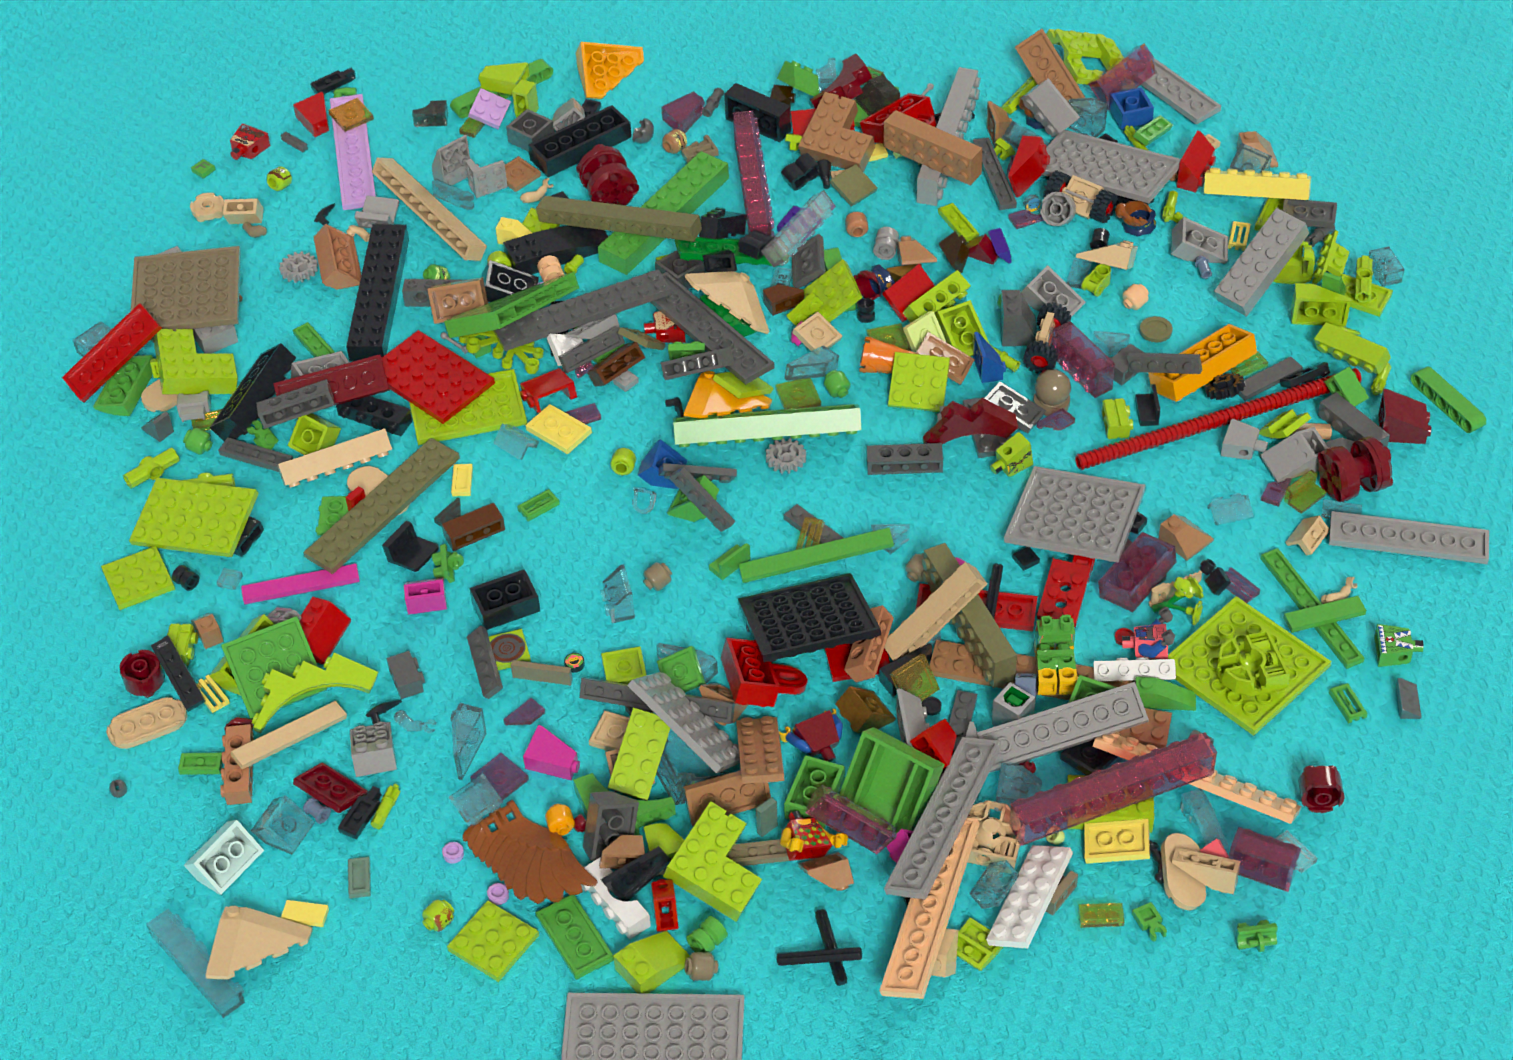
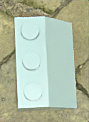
(224, 857)

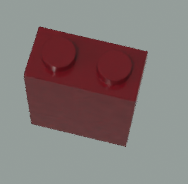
(1403, 418)

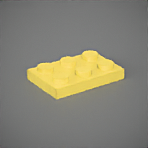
(558, 429)
(1117, 841)

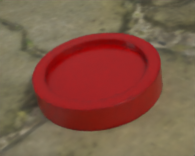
(1122, 632)

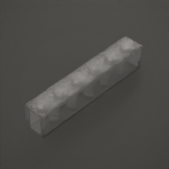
(798, 229)

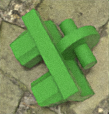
(448, 562)
(1256, 936)

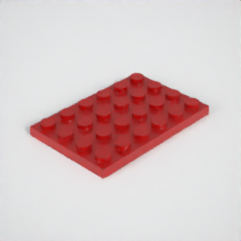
(433, 377)

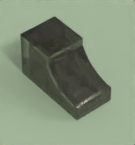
(431, 115)

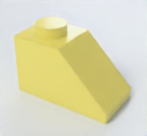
(510, 229)

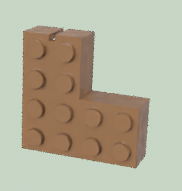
(830, 134)

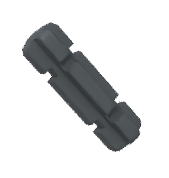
(294, 142)

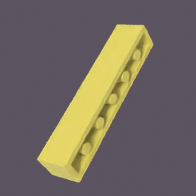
(1257, 184)

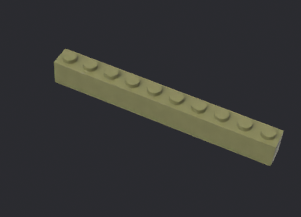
(619, 218)

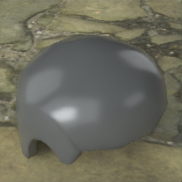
(644, 133)

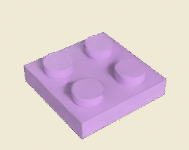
(489, 108)

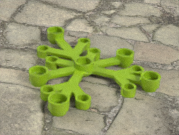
(531, 364)

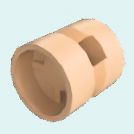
(549, 268)

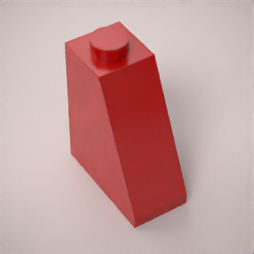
(313, 114)
(936, 742)

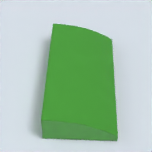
(125, 387)

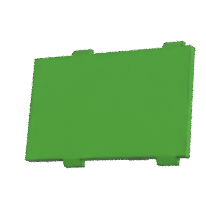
(331, 511)

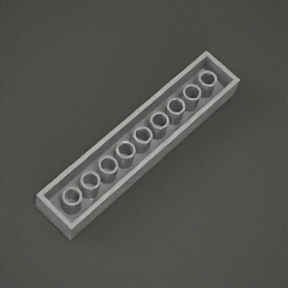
(953, 121)

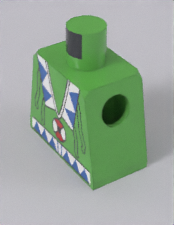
(1395, 645)

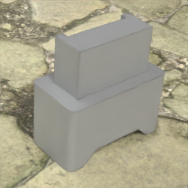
(193, 406)

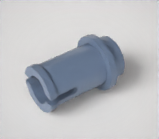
(1202, 264)

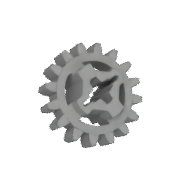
(298, 267)
(786, 455)

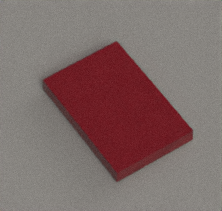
(329, 787)

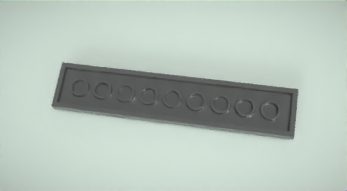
(584, 309)
(707, 327)

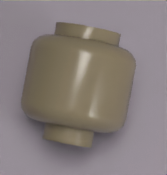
(915, 567)
(657, 576)
(701, 966)

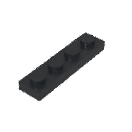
(178, 673)

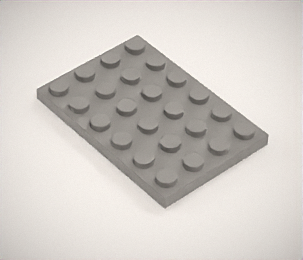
(687, 721)

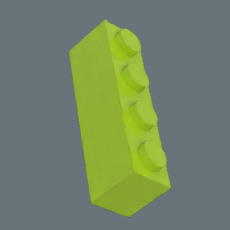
(1352, 348)

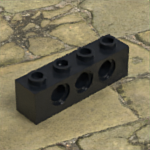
(377, 414)

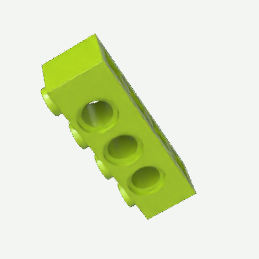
(955, 283)

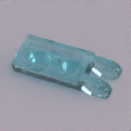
(452, 194)

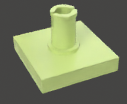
(920, 327)

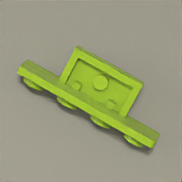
(1332, 258)

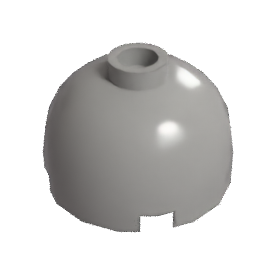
(1058, 209)

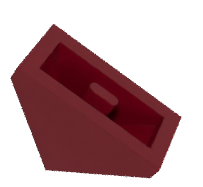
(982, 249)

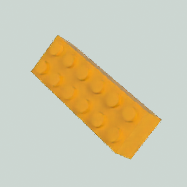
(1217, 353)

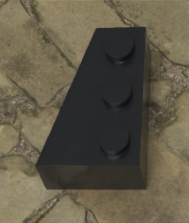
(720, 223)

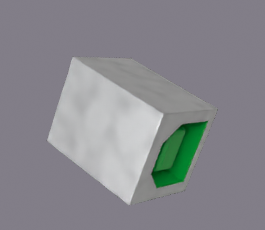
(1011, 705)

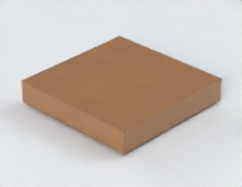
(520, 173)

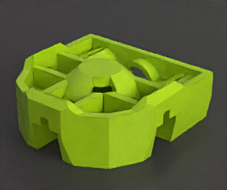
(1242, 677)

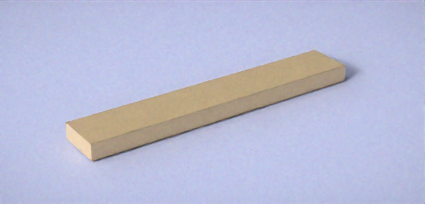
(288, 735)

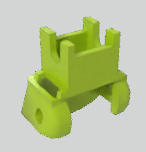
(1298, 268)

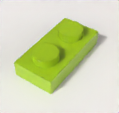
(805, 309)

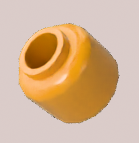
(559, 819)

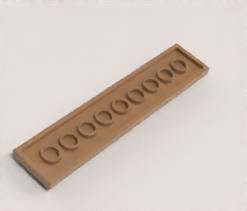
(955, 663)

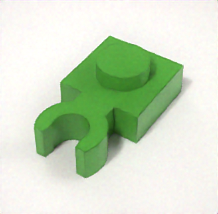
(263, 437)
(1149, 918)

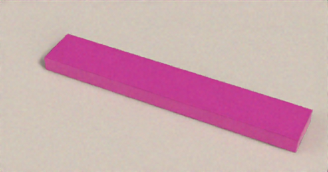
(299, 584)

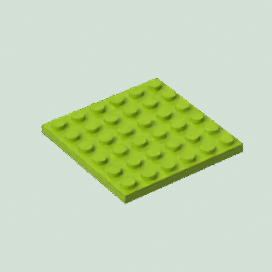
(1199, 654)

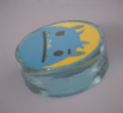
(1032, 203)

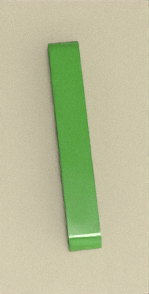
(538, 71)

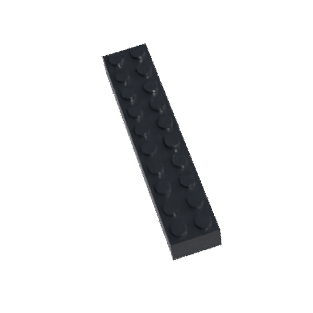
(378, 291)

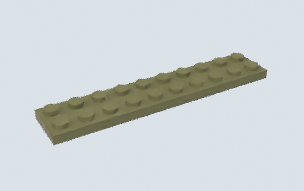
(381, 506)

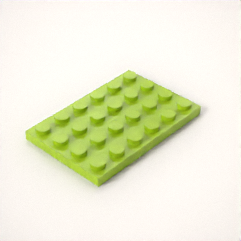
(485, 414)
(194, 517)

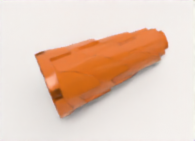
(878, 356)

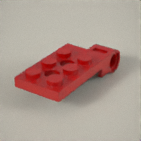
(1070, 574)

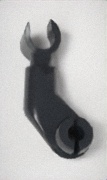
(1158, 859)

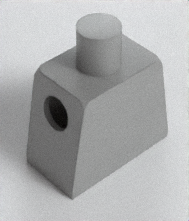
(568, 113)
(1242, 441)

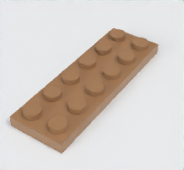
(1046, 63)
(759, 750)

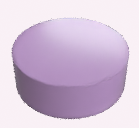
(453, 852)
(498, 894)

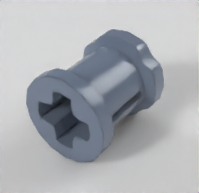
(316, 810)

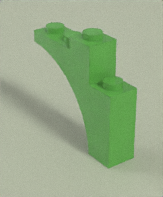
(648, 811)

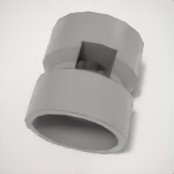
(886, 243)

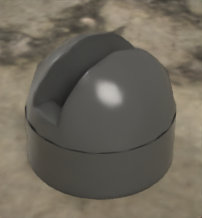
(122, 786)

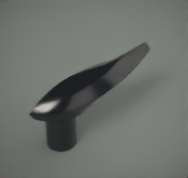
(320, 217)
(678, 405)
(381, 708)

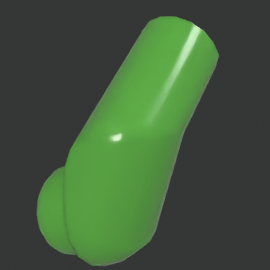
(346, 91)

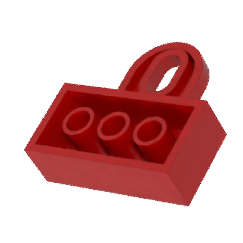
(910, 104)
(754, 680)

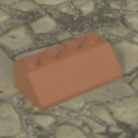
(337, 258)

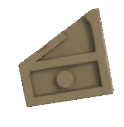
(706, 146)

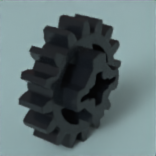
(1225, 386)

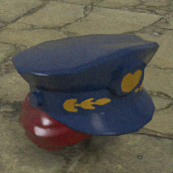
(873, 282)

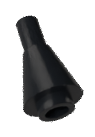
(825, 167)

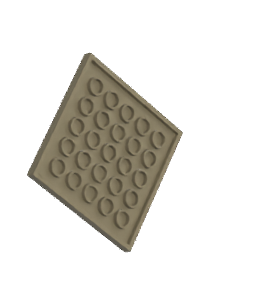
(189, 287)

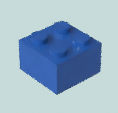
(1131, 108)

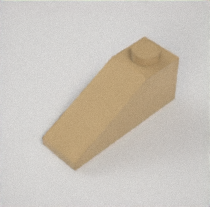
(1211, 870)

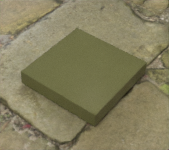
(853, 185)
(641, 338)

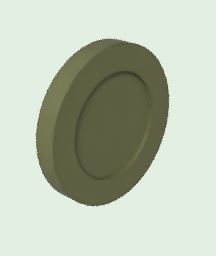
(1156, 329)

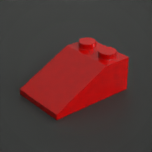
(1028, 163)

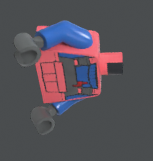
(1153, 639)

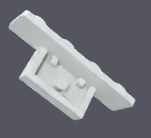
(1128, 670)

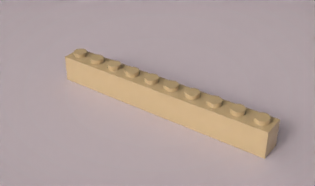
(429, 209)

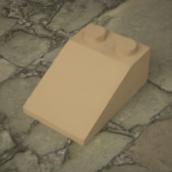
(1117, 255)

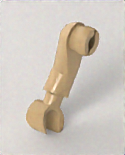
(534, 196)
(1342, 594)

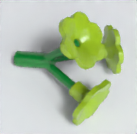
(1188, 588)

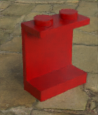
(546, 385)

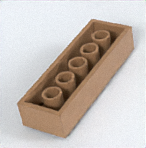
(933, 147)

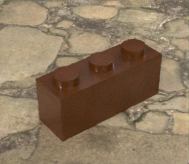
(616, 364)
(473, 526)

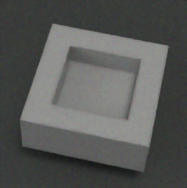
(626, 380)

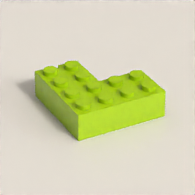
(191, 373)
(706, 870)

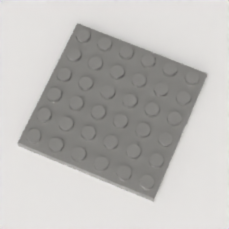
(1075, 514)

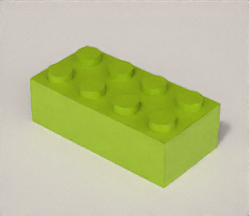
(639, 755)

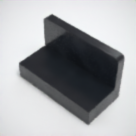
(1148, 407)

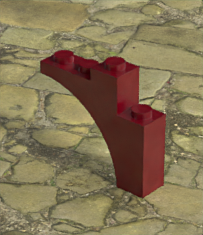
(849, 80)
(981, 418)

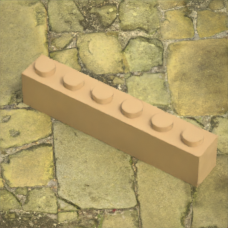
(333, 457)
(935, 611)

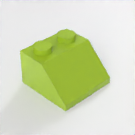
(313, 434)

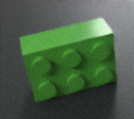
(809, 778)

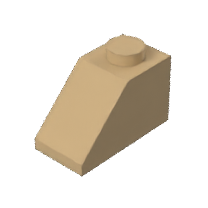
(947, 955)

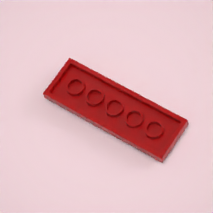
(111, 352)
(1012, 610)

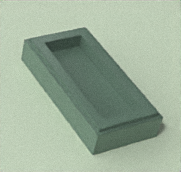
(766, 817)
(359, 877)

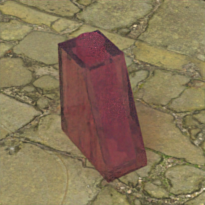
(683, 112)

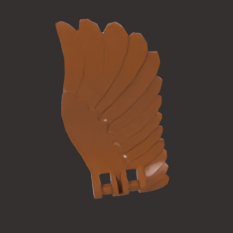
(527, 856)

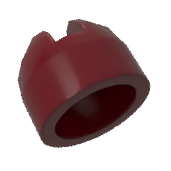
(580, 823)

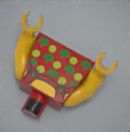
(807, 838)

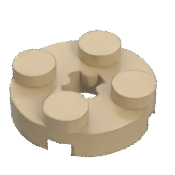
(204, 213)

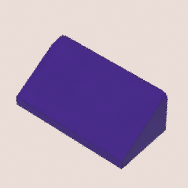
(1000, 244)

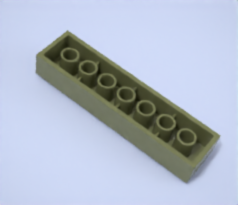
(973, 622)

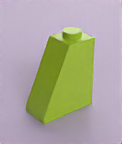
(503, 77)

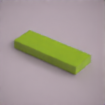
(958, 221)

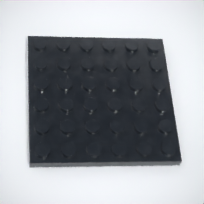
(808, 617)

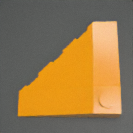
(605, 65)
(712, 398)

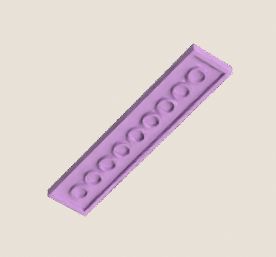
(353, 160)

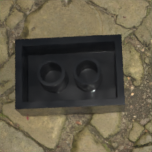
(505, 599)

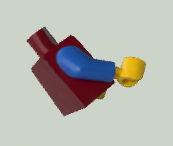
(816, 735)

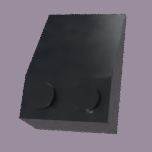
(505, 281)

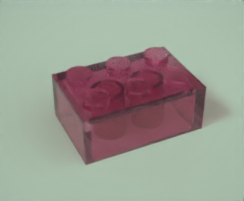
(1265, 858)

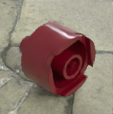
(142, 673)
(1321, 788)

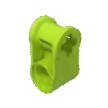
(1097, 280)

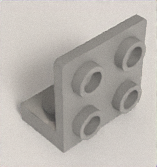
(487, 178)
(377, 211)

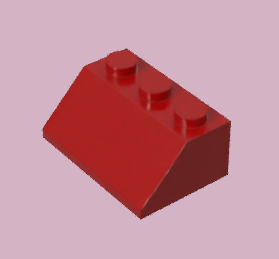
(1195, 163)
(323, 627)

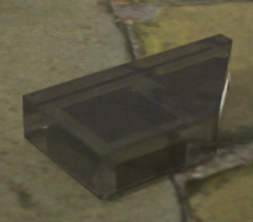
(450, 512)

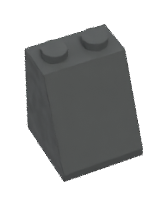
(1016, 320)

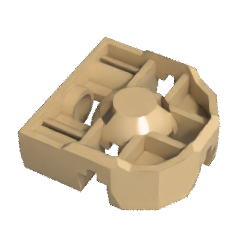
(984, 844)

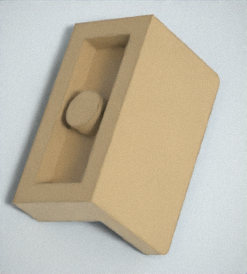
(1309, 534)

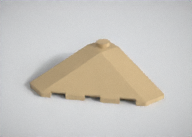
(734, 293)
(247, 937)

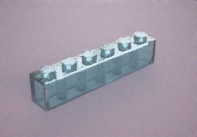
(193, 961)

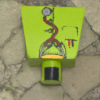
(1013, 456)

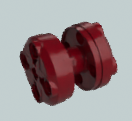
(607, 176)
(1364, 465)

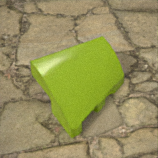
(664, 837)

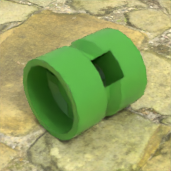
(708, 935)

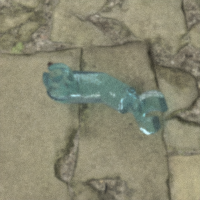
(409, 725)

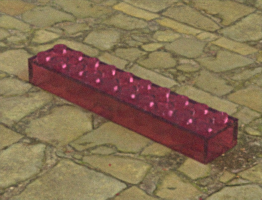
(752, 173)
(1112, 788)

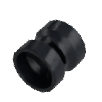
(1099, 238)
(866, 309)
(185, 577)

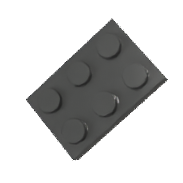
(1312, 212)
(808, 262)
(1026, 411)

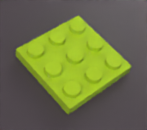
(836, 289)
(918, 381)
(137, 578)
(493, 941)

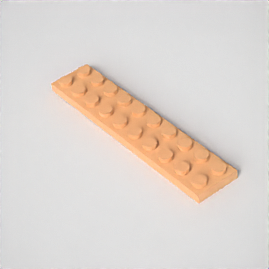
(1220, 785)
(926, 924)

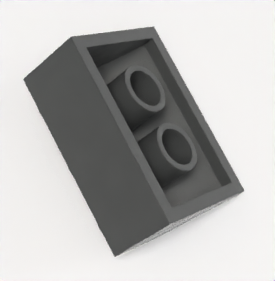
(608, 819)

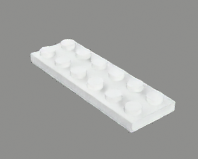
(1029, 896)

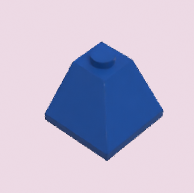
(987, 360)
(650, 465)

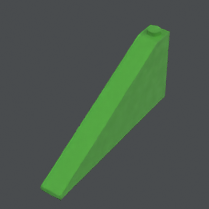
(510, 308)

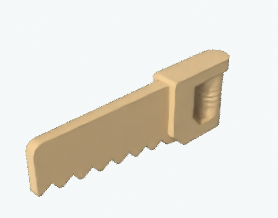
(1168, 590)

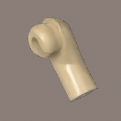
(358, 230)

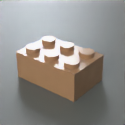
(456, 298)

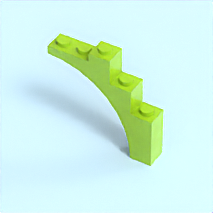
(283, 688)

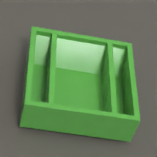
(891, 779)

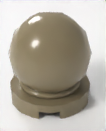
(1052, 391)

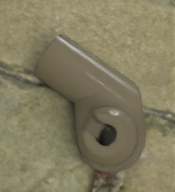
(254, 231)

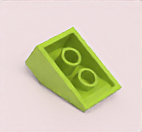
(1317, 305)
(959, 325)
(650, 961)

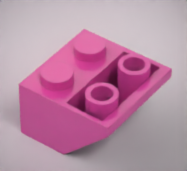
(425, 596)

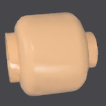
(1135, 296)

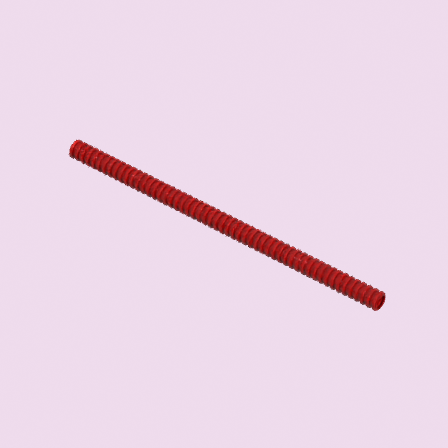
(1205, 422)

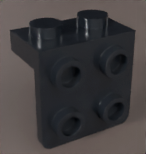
(407, 549)

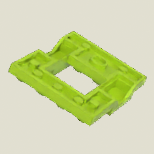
(1087, 45)

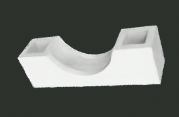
(629, 916)

